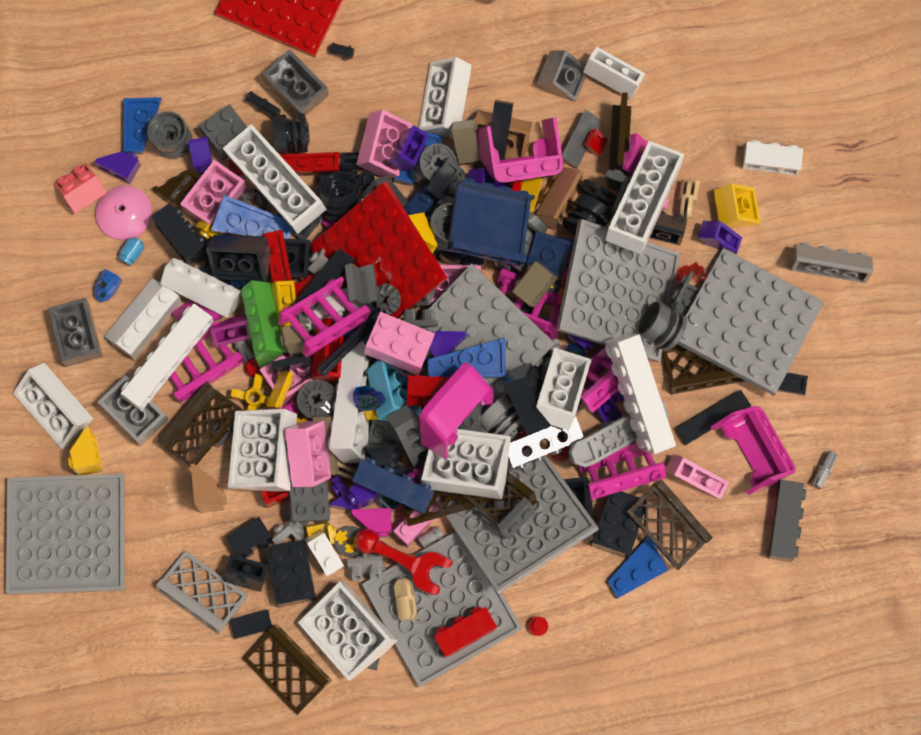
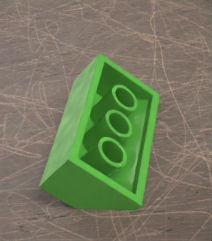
(262, 322)

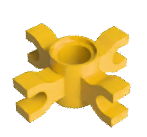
(256, 390)

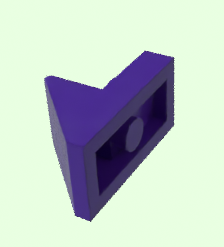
(342, 502)

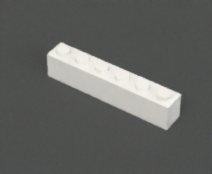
(167, 357)

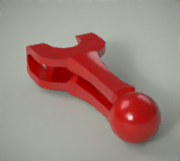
(368, 541)

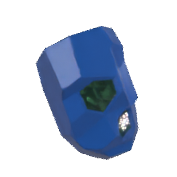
(106, 286)

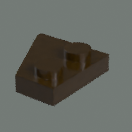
(177, 187)

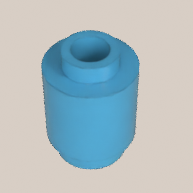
(131, 250)

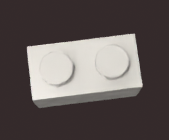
(324, 552)

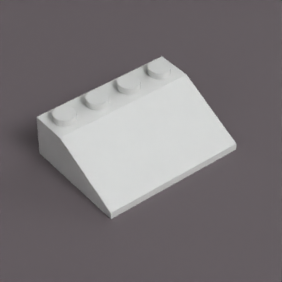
(260, 450)
(473, 465)
(347, 631)

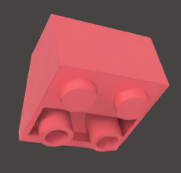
(80, 187)

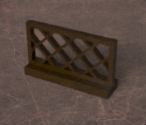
(620, 134)
(695, 382)
(190, 418)
(514, 487)
(444, 509)
(677, 510)
(299, 656)

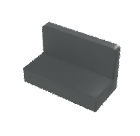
(361, 284)

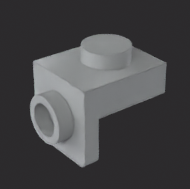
(317, 261)
(282, 531)

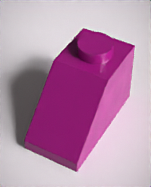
(231, 330)

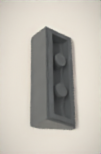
(575, 148)

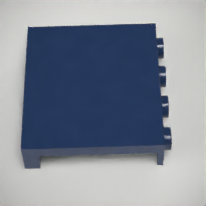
(489, 222)

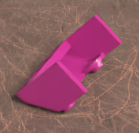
(545, 161)
(451, 407)
(759, 445)

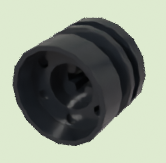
(290, 133)
(339, 194)
(588, 209)

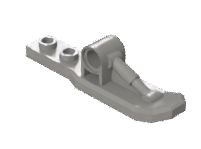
(607, 440)

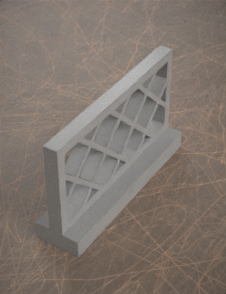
(189, 604)

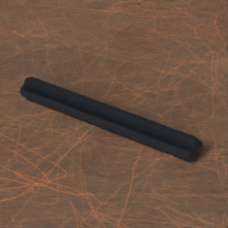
(325, 367)

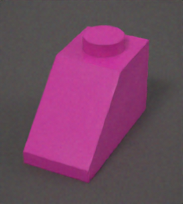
(375, 519)

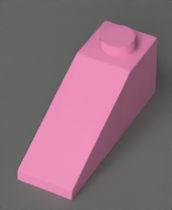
(696, 476)
(409, 534)

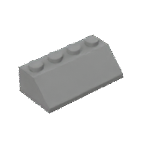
(832, 263)

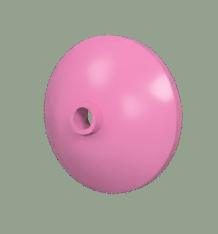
(131, 221)

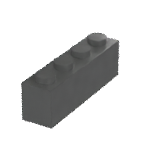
(786, 521)

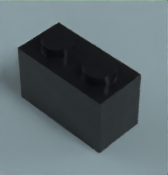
(249, 538)
(245, 573)

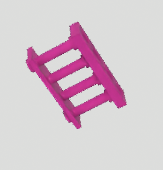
(507, 281)
(326, 334)
(215, 370)
(604, 386)
(627, 480)

